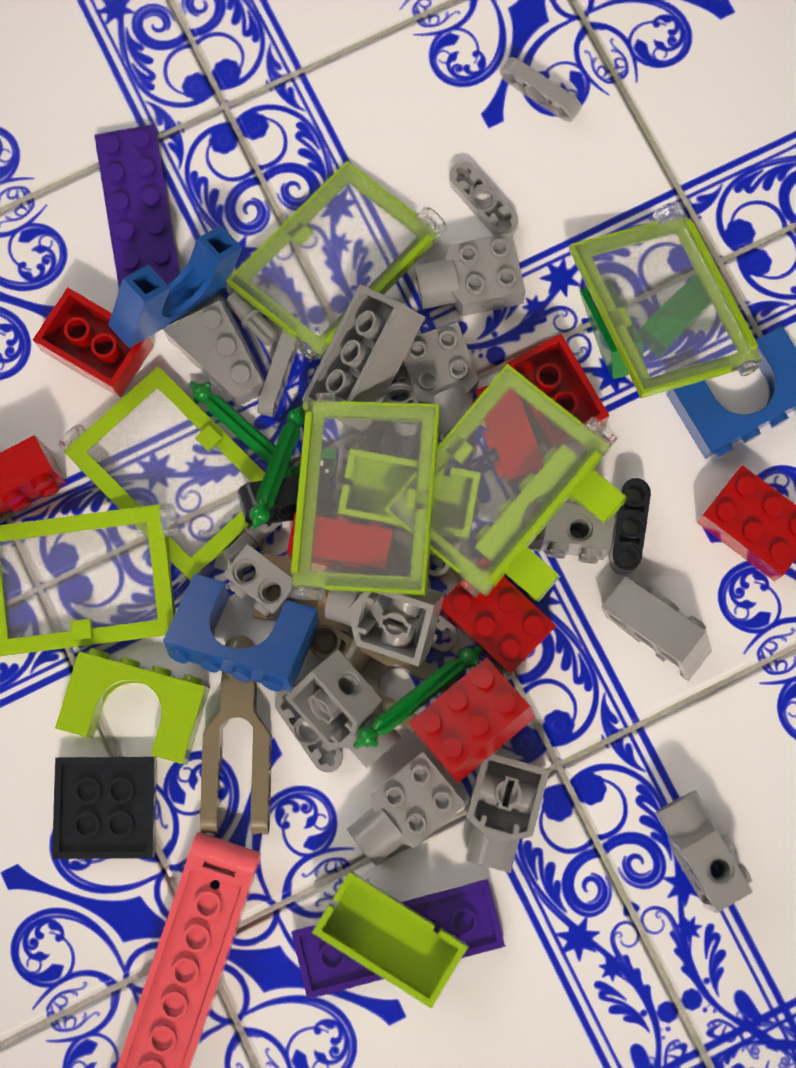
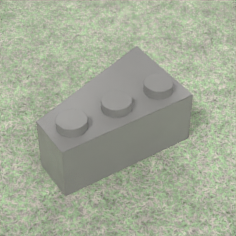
(217, 351)
(659, 625)

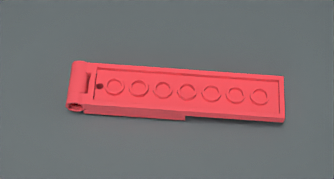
(191, 955)

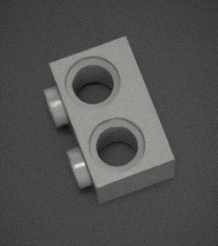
(266, 577)

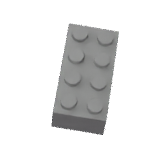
(366, 349)

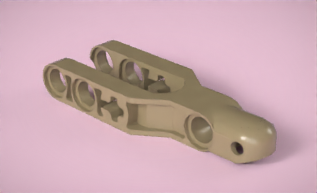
(368, 663)
(236, 701)

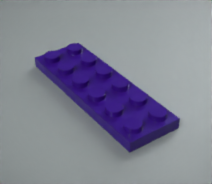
(137, 202)
(462, 911)

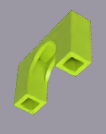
(599, 500)
(97, 677)

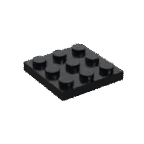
(104, 808)

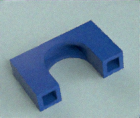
(149, 304)
(717, 428)
(272, 662)

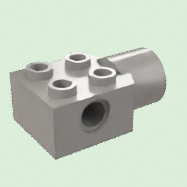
(473, 276)
(442, 373)
(559, 542)
(389, 623)
(337, 704)
(503, 809)
(405, 810)
(697, 844)

